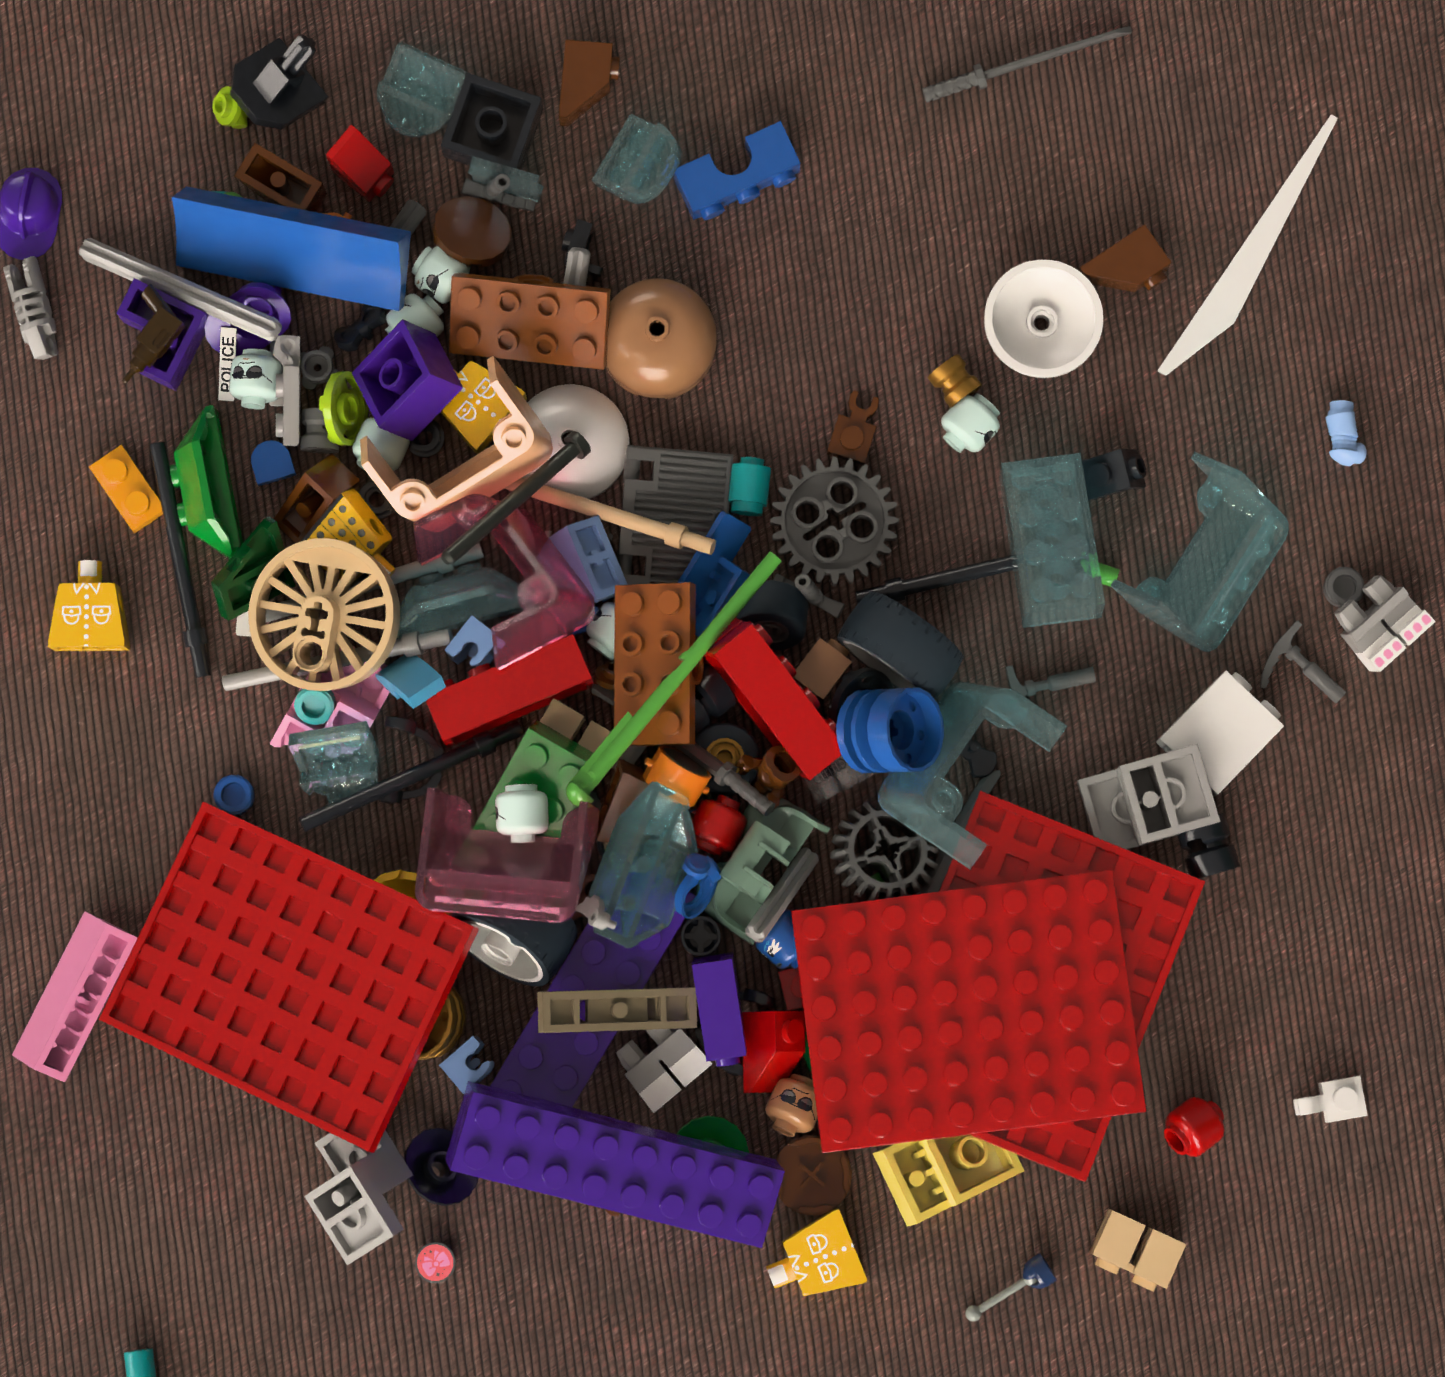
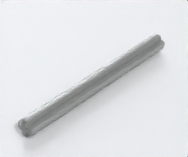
(182, 289)

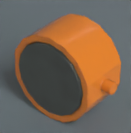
(678, 773)

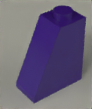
(719, 1008)

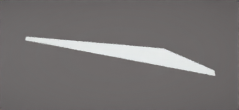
(1235, 284)

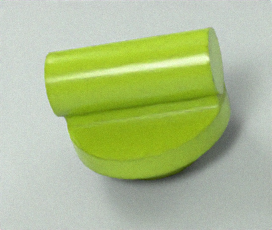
(228, 111)

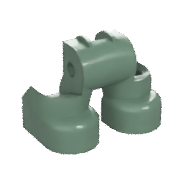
(765, 837)

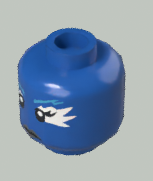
(780, 943)

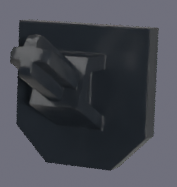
(275, 85)

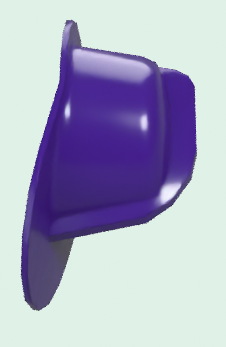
(29, 213)
(261, 298)

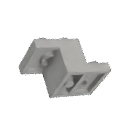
(1149, 799)
(353, 1200)

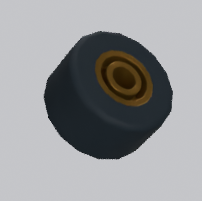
(736, 743)

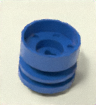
(890, 730)

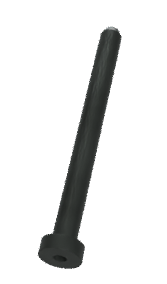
(574, 447)

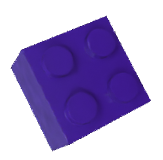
(407, 380)

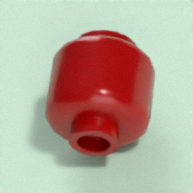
(718, 825)
(1194, 1127)

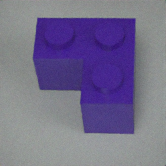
(176, 360)

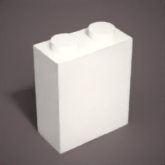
(1227, 728)

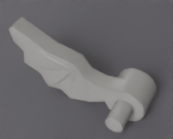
(594, 910)

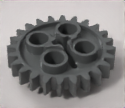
(815, 490)

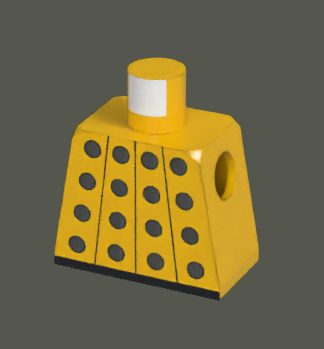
(355, 523)

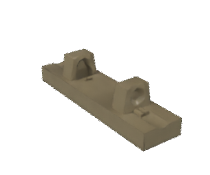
(617, 1010)

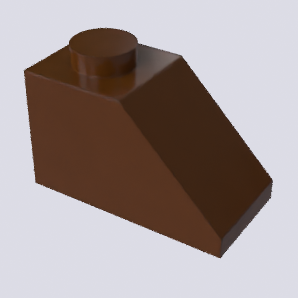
(585, 77)
(279, 181)
(1129, 263)
(313, 496)

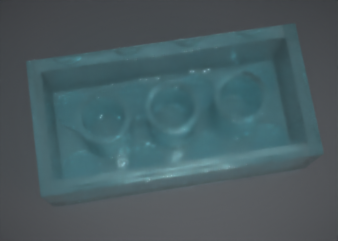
(1051, 540)

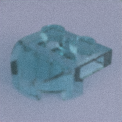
(418, 91)
(639, 161)
(336, 759)

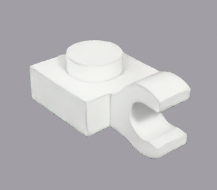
(1337, 1099)

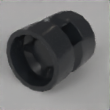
(712, 698)
(1209, 849)

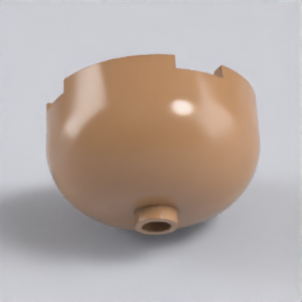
(664, 363)

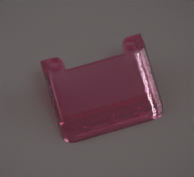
(491, 876)

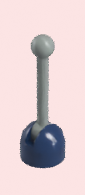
(1035, 1274)

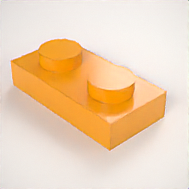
(127, 488)

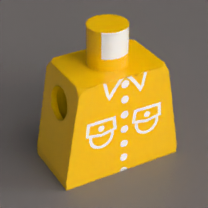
(476, 407)
(89, 614)
(819, 1257)

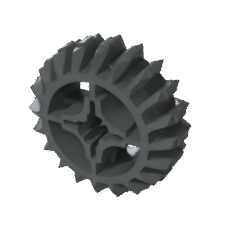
(889, 869)

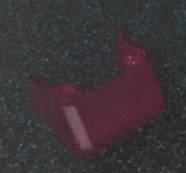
(551, 594)

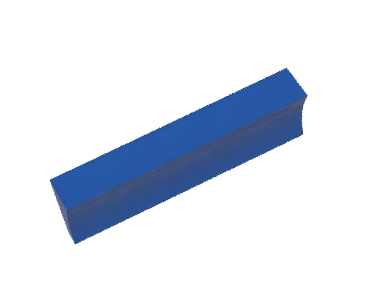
(291, 248)

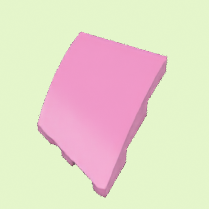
(353, 705)

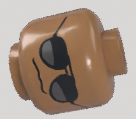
(792, 1105)

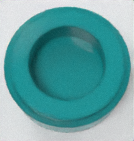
(314, 706)

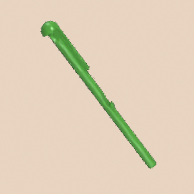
(630, 727)

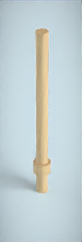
(672, 534)

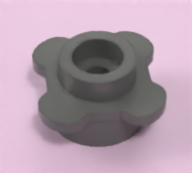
(316, 357)

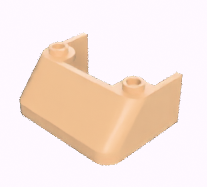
(518, 449)

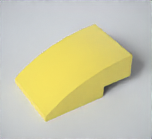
(942, 1173)

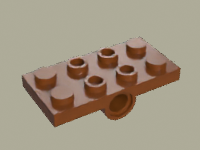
(529, 320)
(650, 634)

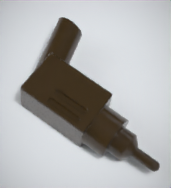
(156, 335)

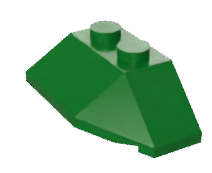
(207, 485)

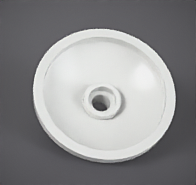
(1048, 292)
(599, 422)

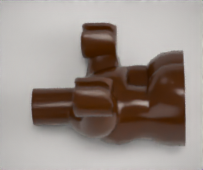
(773, 772)

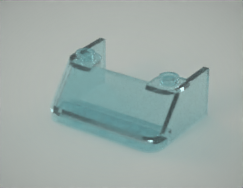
(1220, 562)
(932, 803)

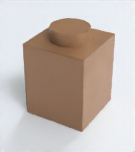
(823, 668)

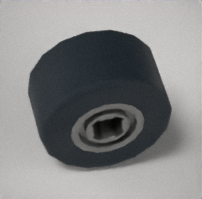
(780, 611)

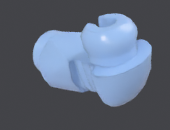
(1344, 434)

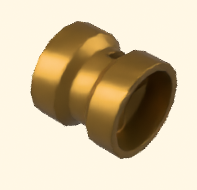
(955, 380)

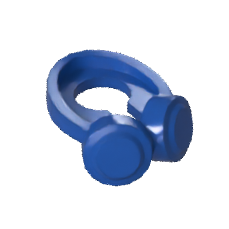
(697, 868)

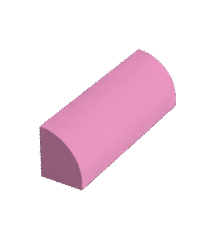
(74, 997)

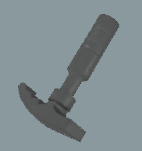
(493, 193)
(813, 594)
(1310, 669)
(1053, 682)

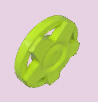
(343, 408)

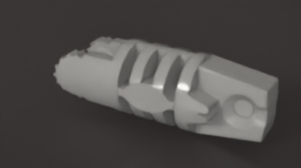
(32, 308)

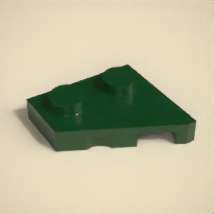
(237, 578)

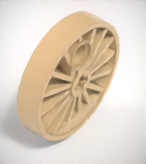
(324, 596)

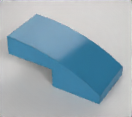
(411, 680)

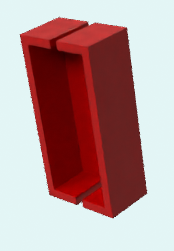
(500, 696)
(773, 698)

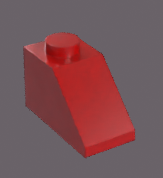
(360, 164)
(773, 1047)

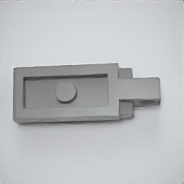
(289, 388)

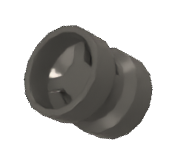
(315, 434)

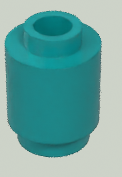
(749, 486)

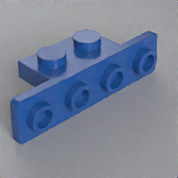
(716, 574)

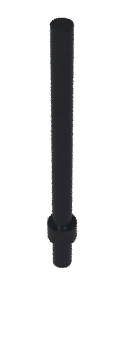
(898, 589)
(195, 635)
(481, 744)

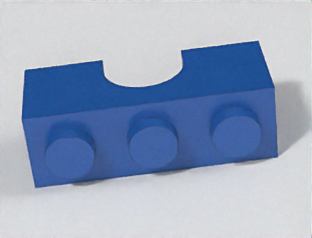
(709, 190)

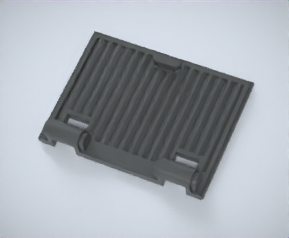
(683, 490)

